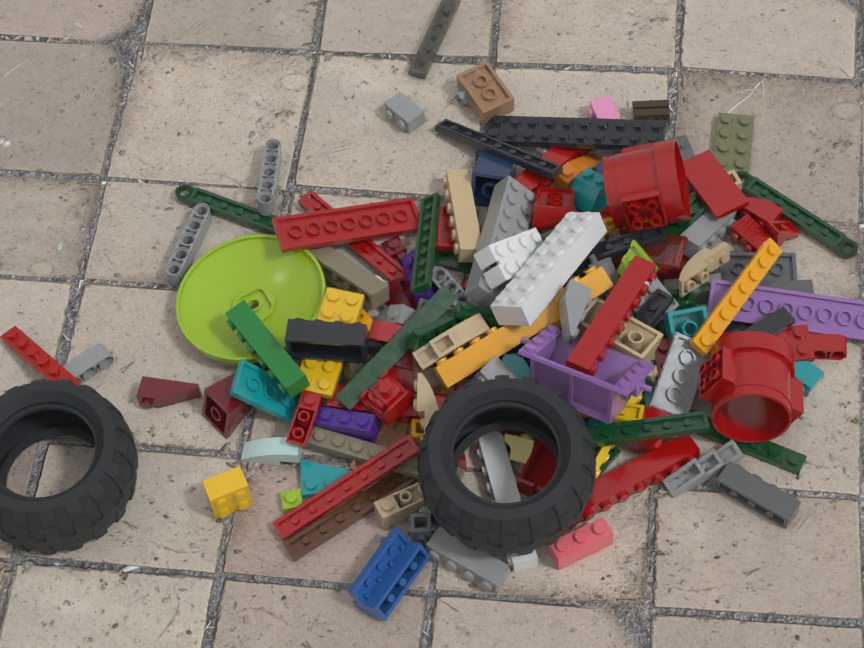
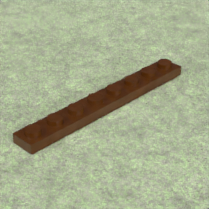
(345, 515)

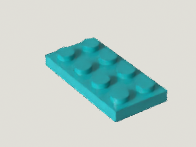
(256, 388)

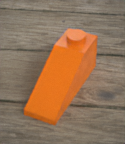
(574, 168)

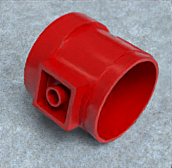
(647, 186)
(751, 386)

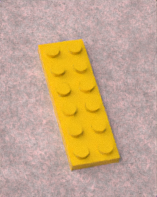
(336, 306)

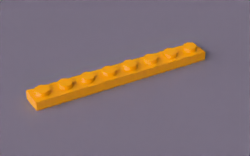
(735, 297)

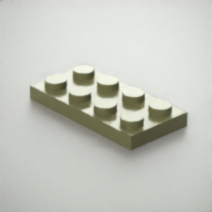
(734, 141)

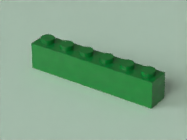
(267, 348)

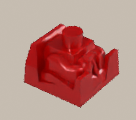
(387, 399)

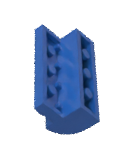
(388, 575)

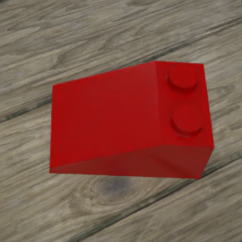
(552, 206)

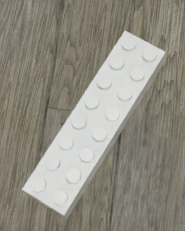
(548, 269)

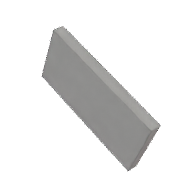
(678, 377)

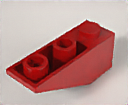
(761, 211)
(304, 418)

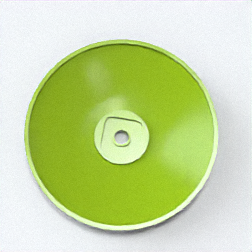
(253, 271)

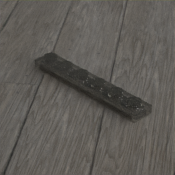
(433, 38)

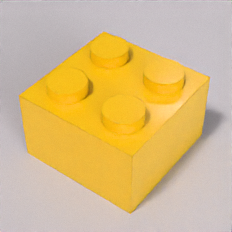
(227, 492)

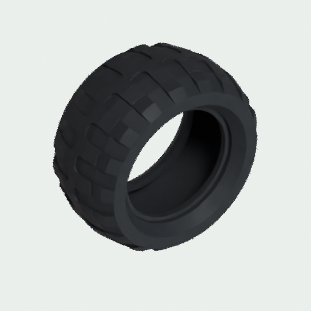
(493, 407)
(98, 498)

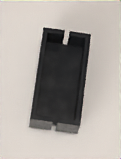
(327, 340)

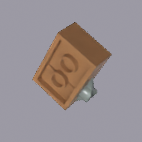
(484, 92)

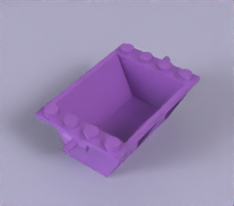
(595, 396)

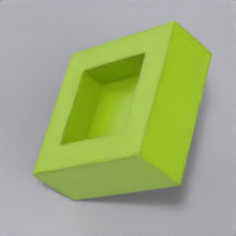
(291, 499)

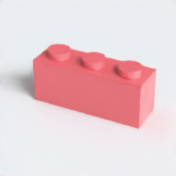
(581, 543)

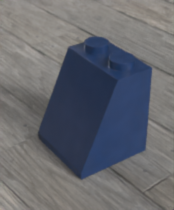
(486, 174)

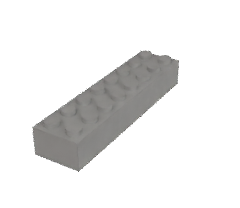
(506, 216)

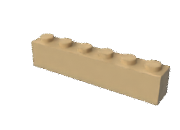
(462, 213)

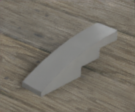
(703, 469)

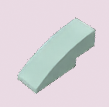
(270, 451)

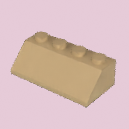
(636, 338)

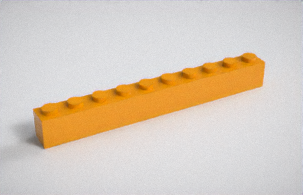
(509, 336)

